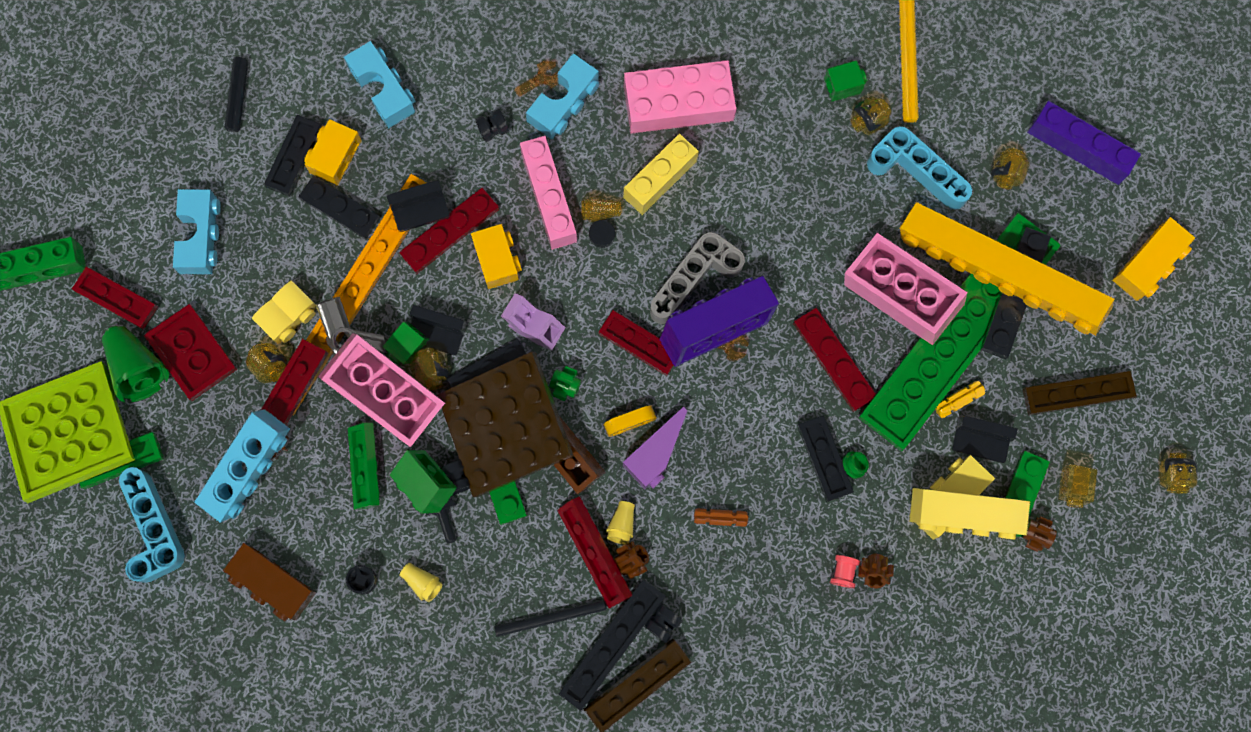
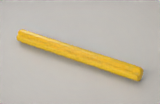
(908, 61)

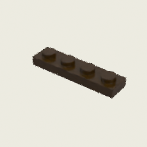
(1079, 393)
(637, 685)

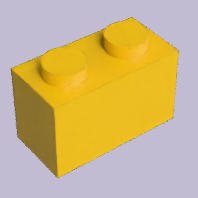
(332, 152)
(495, 256)

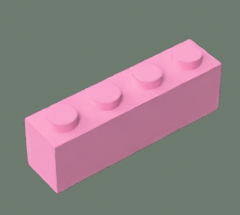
(548, 192)

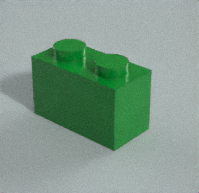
(422, 481)

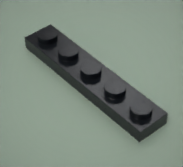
(1010, 309)
(612, 645)

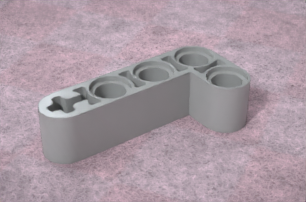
(690, 280)

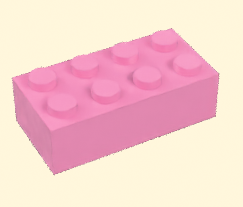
(679, 96)
(905, 288)
(381, 389)

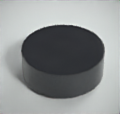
(601, 233)

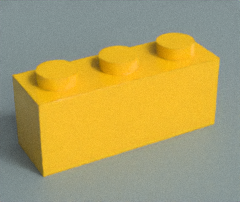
(1154, 260)

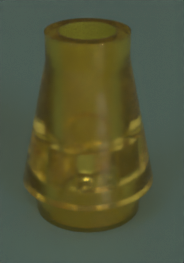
(599, 209)

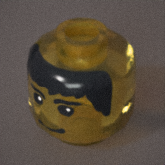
(870, 115)
(1010, 168)
(266, 362)
(429, 368)
(1178, 473)

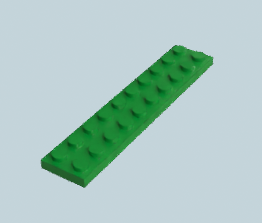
(933, 369)

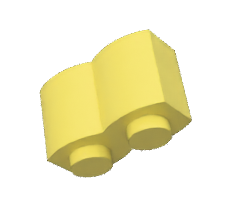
(285, 312)

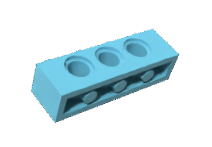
(215, 495)

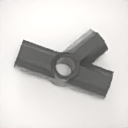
(336, 321)

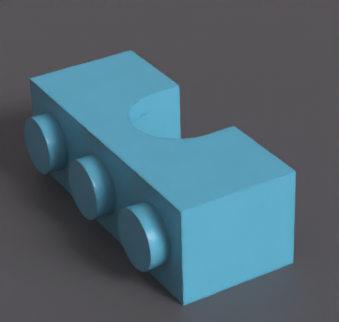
(369, 65)
(552, 115)
(197, 253)

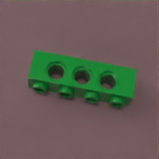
(40, 262)

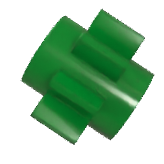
(565, 383)

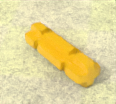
(960, 399)

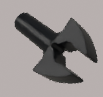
(445, 521)

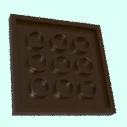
(505, 425)

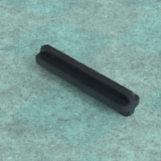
(236, 94)

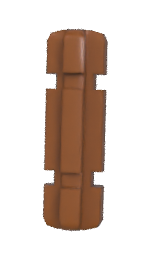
(720, 517)

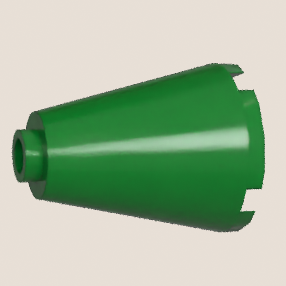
(132, 365)

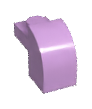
(532, 323)

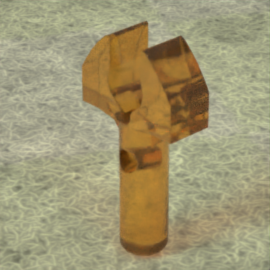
(539, 79)
(731, 354)

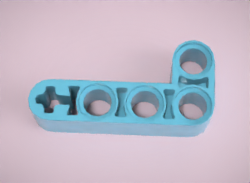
(921, 172)
(146, 523)

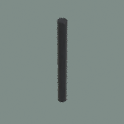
(549, 618)

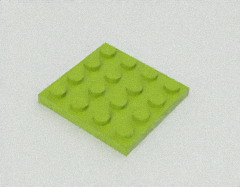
(65, 432)

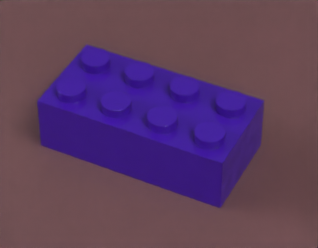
(718, 320)

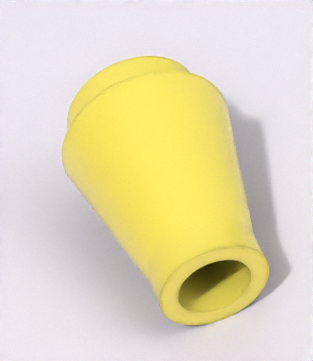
(621, 526)
(421, 582)

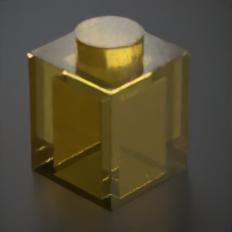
(1077, 485)

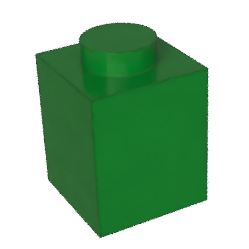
(845, 80)
(405, 343)

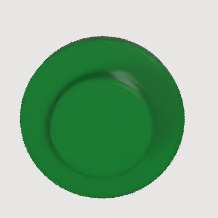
(855, 464)

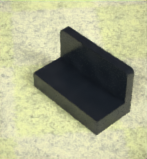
(418, 206)
(443, 331)
(983, 438)

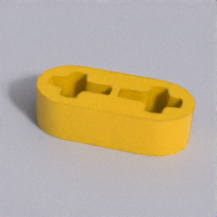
(630, 421)

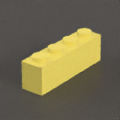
(969, 511)

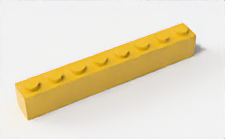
(1007, 269)

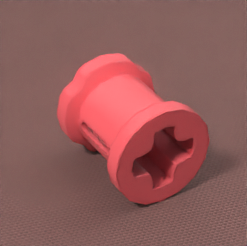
(845, 571)

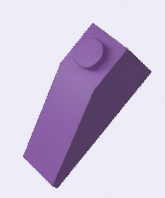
(652, 456)

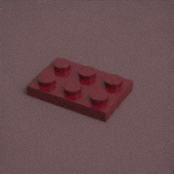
(190, 352)

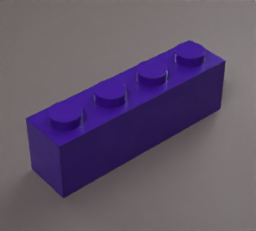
(1084, 143)

